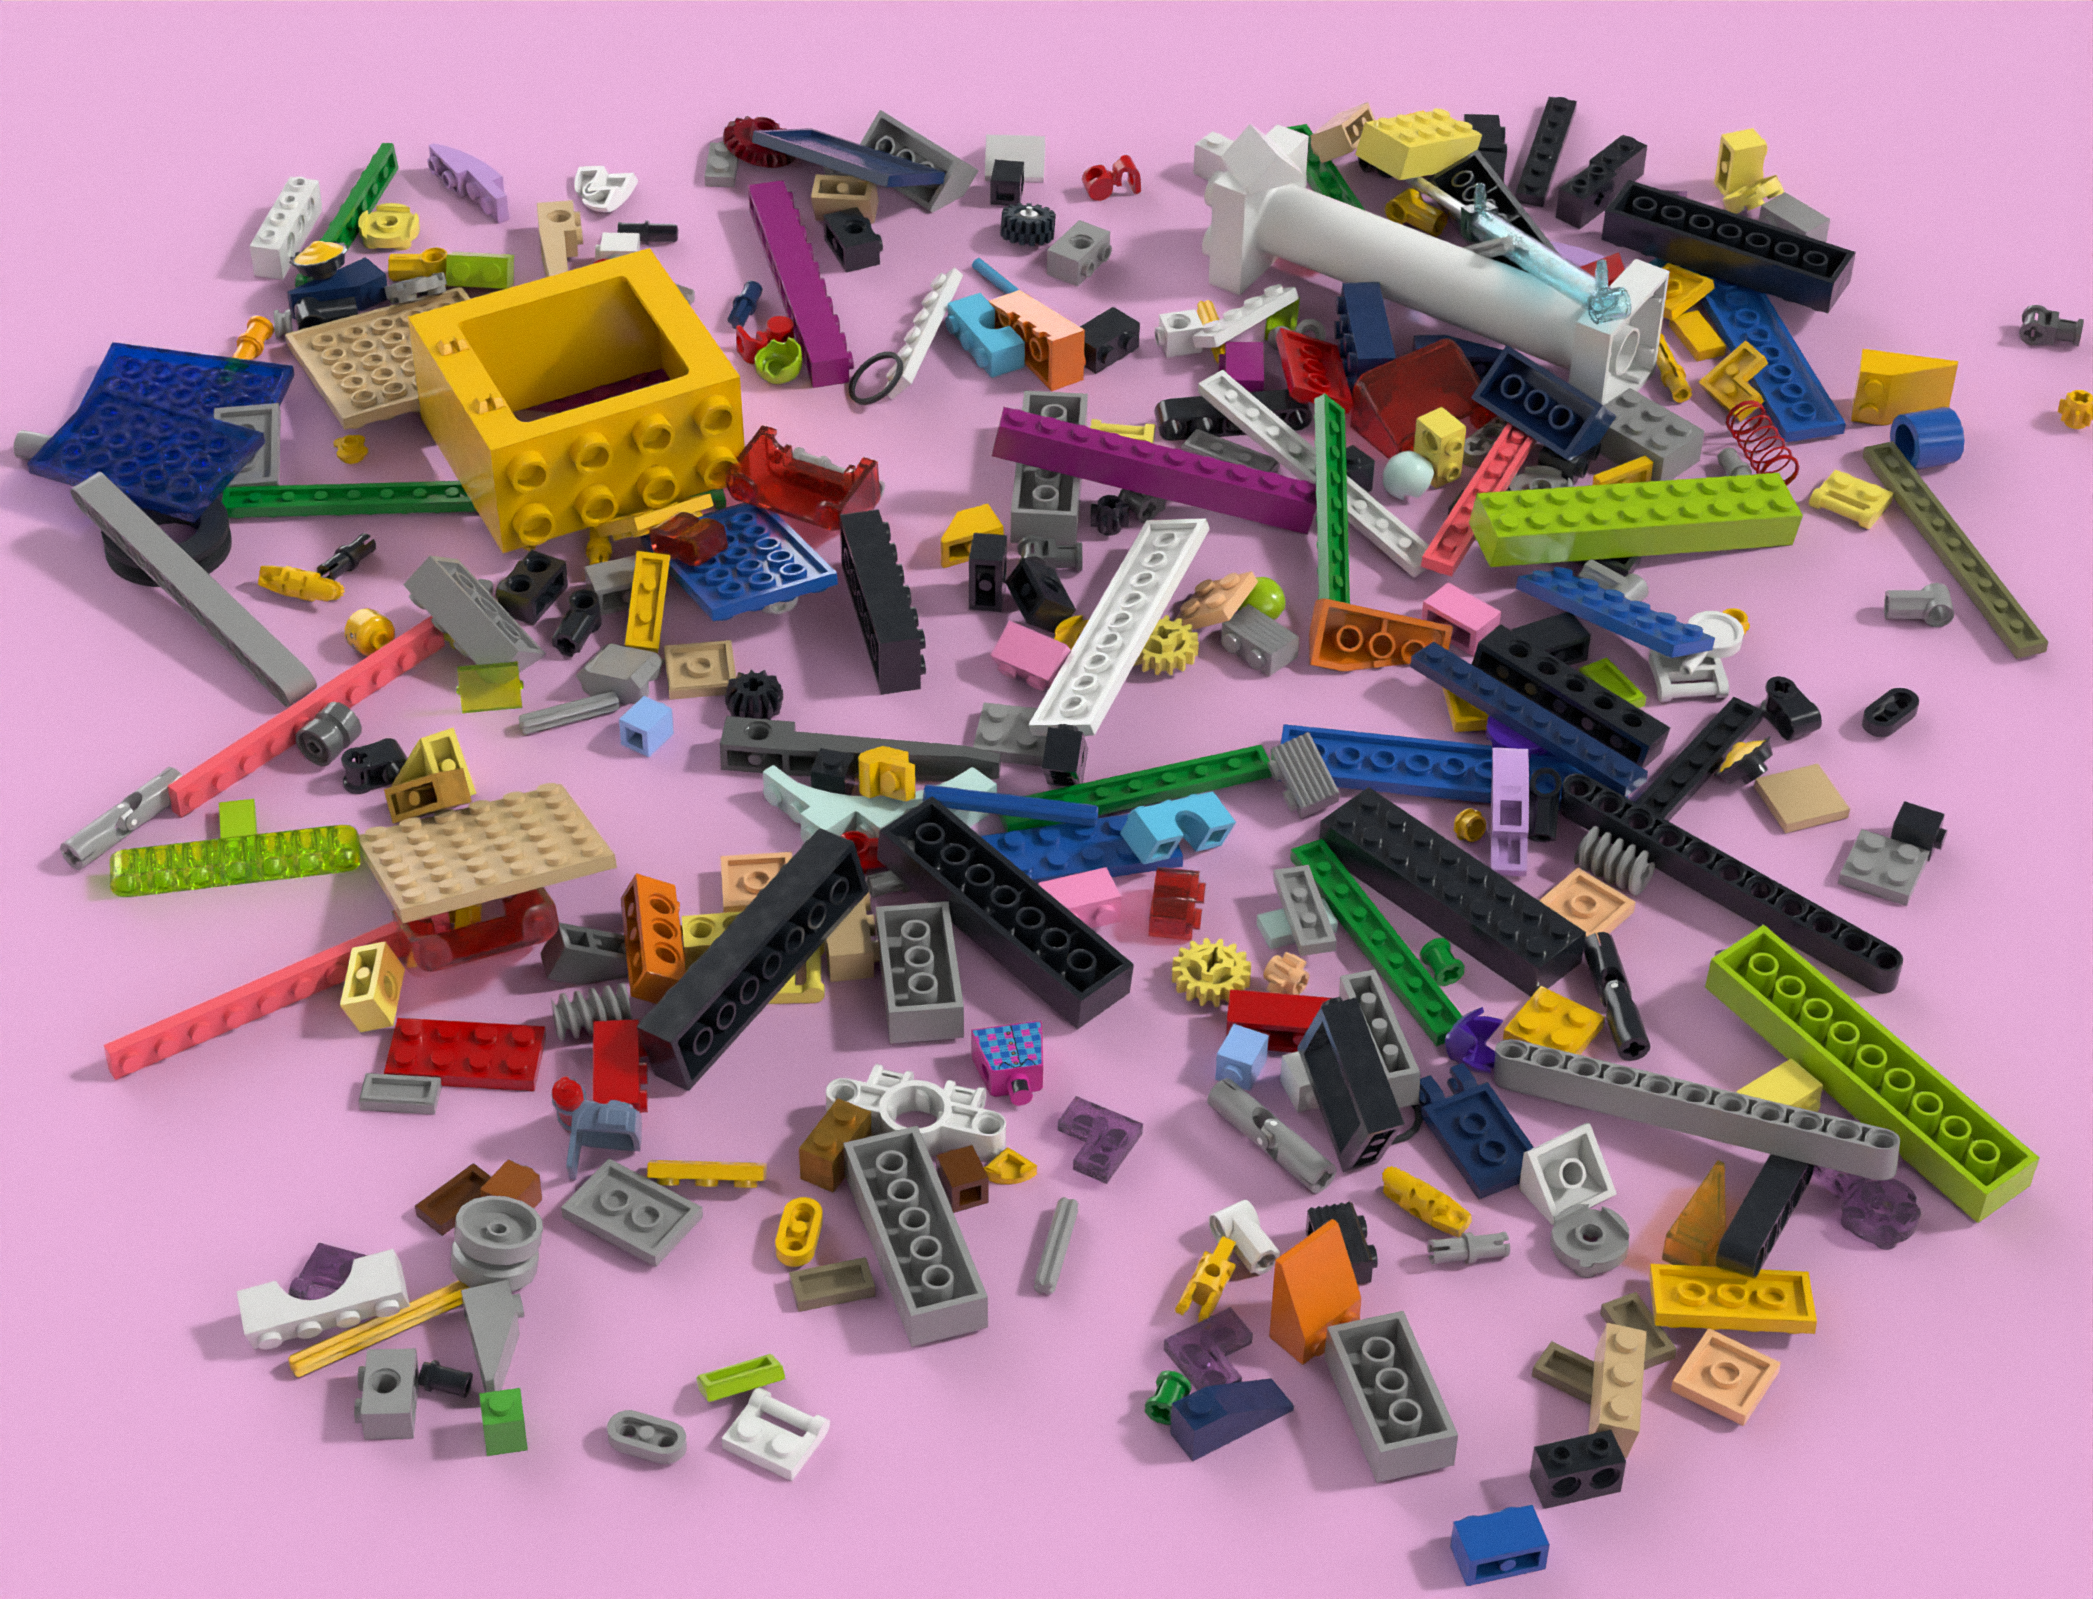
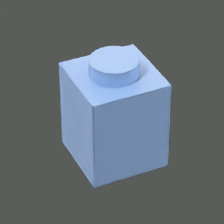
(646, 726)
(1242, 1056)

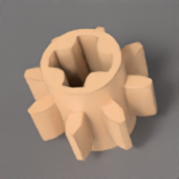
(1286, 974)

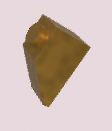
(427, 795)

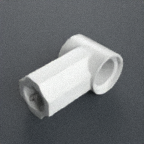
(1242, 1225)

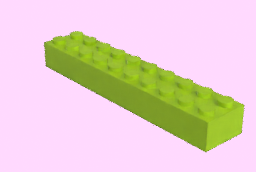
(1634, 519)
(1872, 1072)

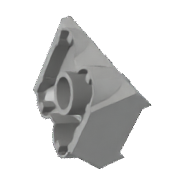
(622, 671)

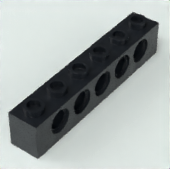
(1571, 696)

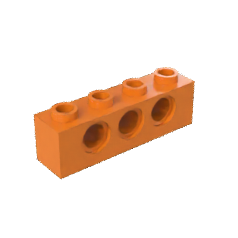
(652, 937)

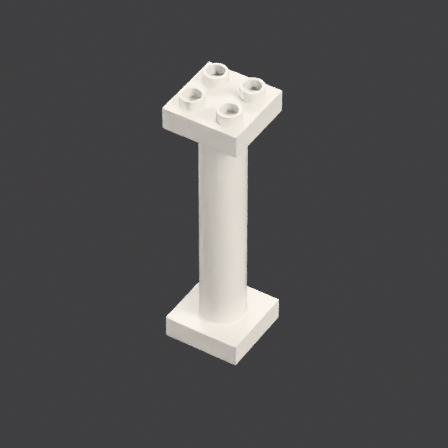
(1431, 277)

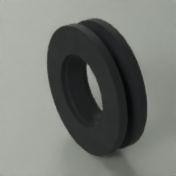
(206, 547)

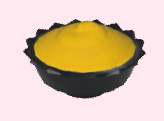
(320, 259)
(1746, 761)

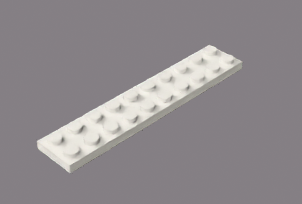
(1120, 626)

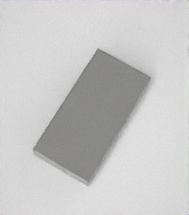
(400, 1093)

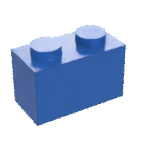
(1499, 1545)

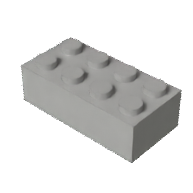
(919, 972)
(1390, 1396)

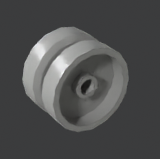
(496, 1242)

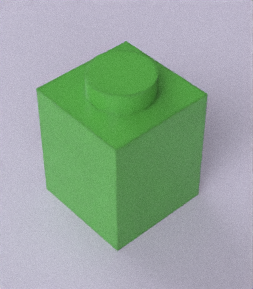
(503, 1421)

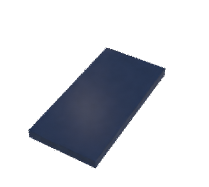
(848, 157)

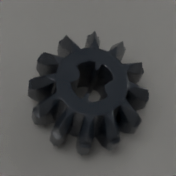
(754, 695)

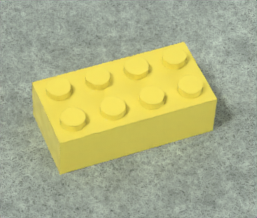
(1416, 143)

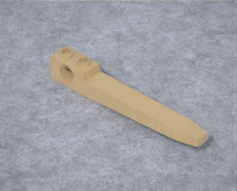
(559, 234)

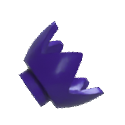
(1468, 1041)

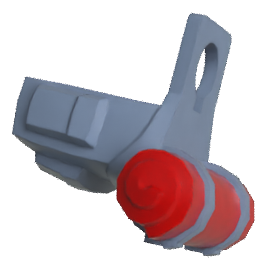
(593, 1123)

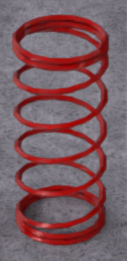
(1752, 403)

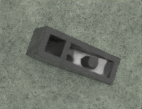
(584, 955)

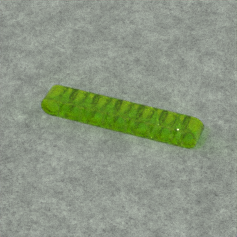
(234, 860)

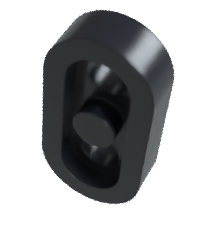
(1890, 712)

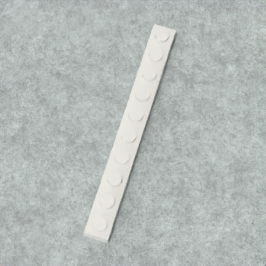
(1300, 459)

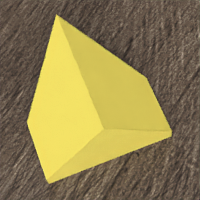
(434, 755)

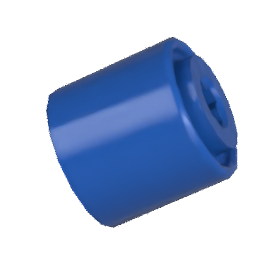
(1929, 437)

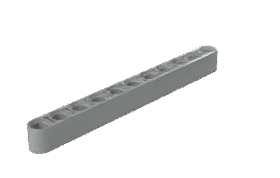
(194, 589)
(1697, 1109)

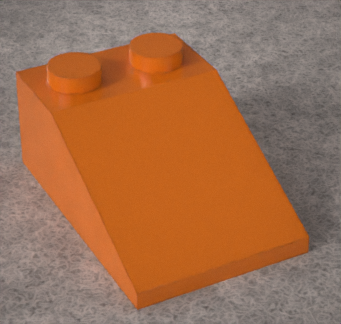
(1313, 1291)

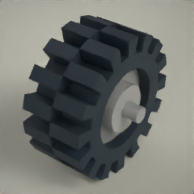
(1027, 224)

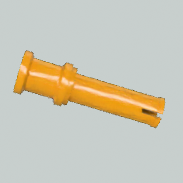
(252, 341)

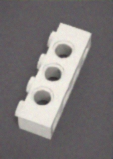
(286, 227)

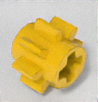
(2076, 409)

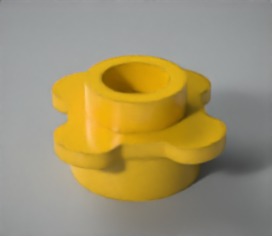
(351, 448)

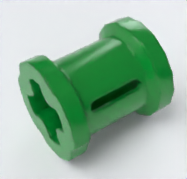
(1442, 962)
(1170, 1388)

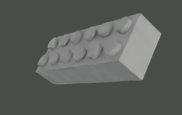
(1042, 499)
(915, 1236)

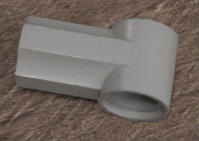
(1631, 585)
(1930, 603)

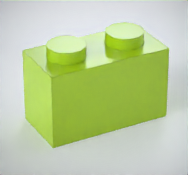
(480, 270)

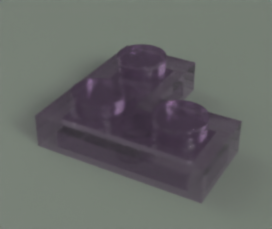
(1106, 1134)
(1203, 1349)

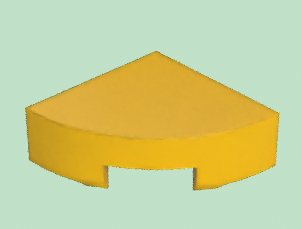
(1010, 1168)

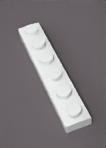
(925, 328)

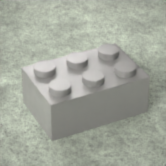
(1652, 431)

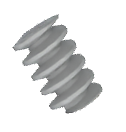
(1613, 862)
(584, 1012)

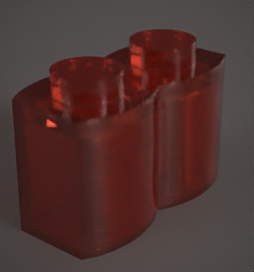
(689, 538)
(1175, 903)

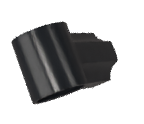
(312, 312)
(578, 623)
(1544, 807)

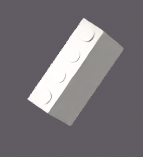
(901, 141)
(470, 614)

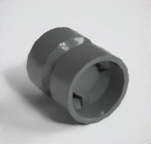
(328, 734)

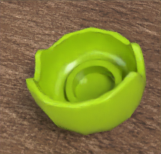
(779, 361)
(1266, 598)

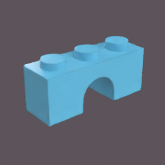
(973, 324)
(1158, 828)

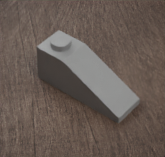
(493, 1329)

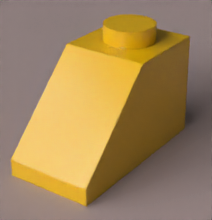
(958, 537)

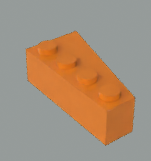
(1051, 341)

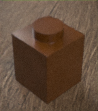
(963, 1178)

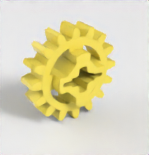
(1169, 647)
(1210, 971)

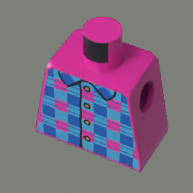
(1010, 1059)

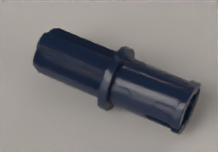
(745, 304)

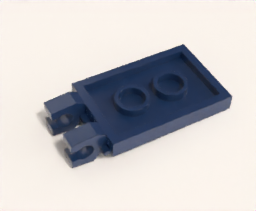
(1475, 1131)

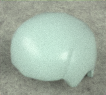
(1407, 475)

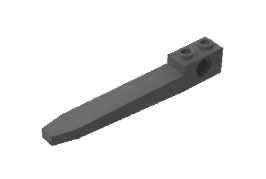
(760, 743)

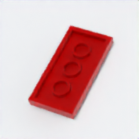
(1313, 369)
(468, 1053)

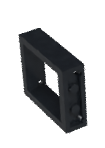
(1350, 1084)

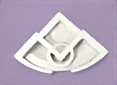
(603, 190)

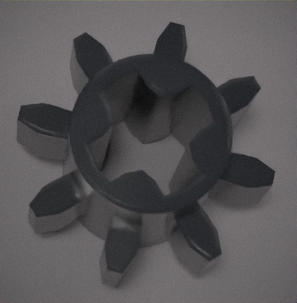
(1109, 515)

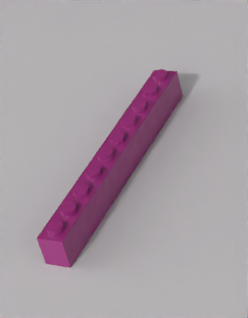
(800, 284)
(1155, 470)

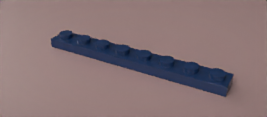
(1529, 719)

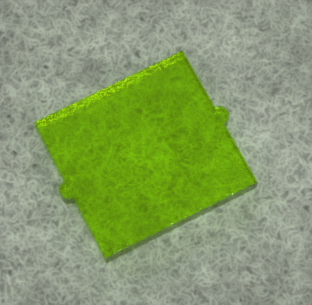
(489, 687)

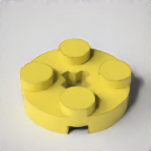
(1753, 195)
(377, 233)

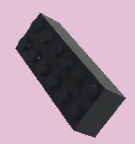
(882, 602)

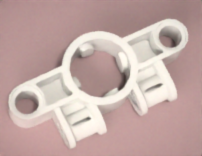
(958, 1110)

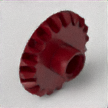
(738, 140)

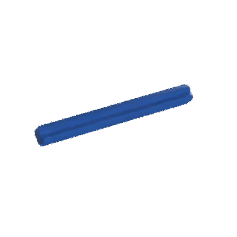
(1013, 805)

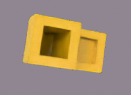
(887, 774)

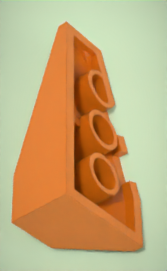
(1365, 638)

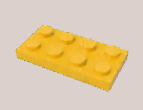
(1732, 1301)

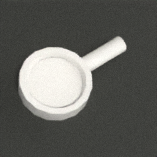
(1727, 635)

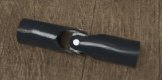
(1615, 990)

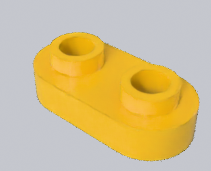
(796, 1239)

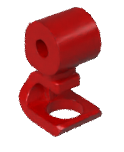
(1102, 187)
(778, 328)

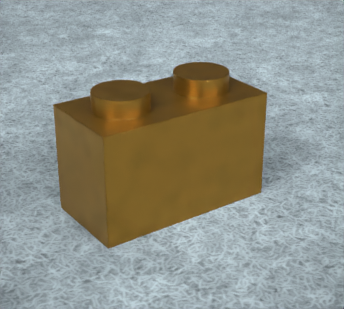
(822, 1151)

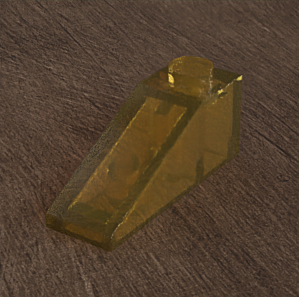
(1701, 1225)

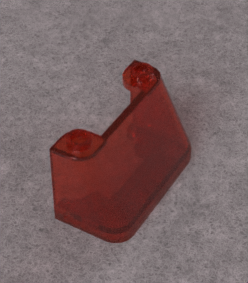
(1401, 390)
(798, 489)
(527, 923)

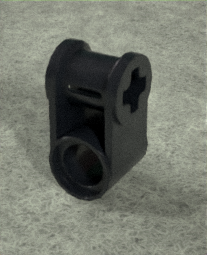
(1789, 709)
(374, 763)

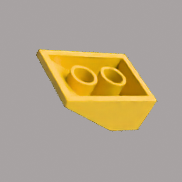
(1899, 385)

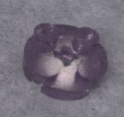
(1878, 1228)

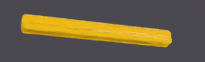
(376, 1330)

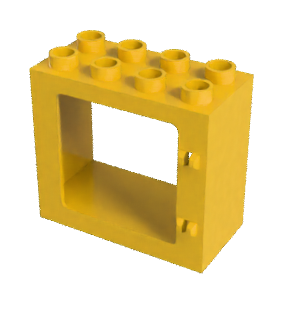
(561, 339)

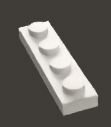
(1241, 319)

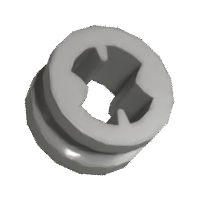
(282, 322)

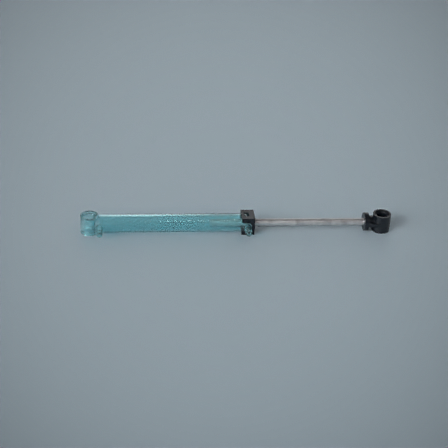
(1483, 224)

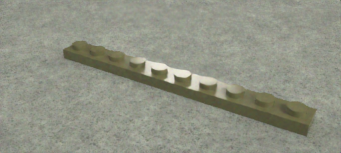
(1955, 550)

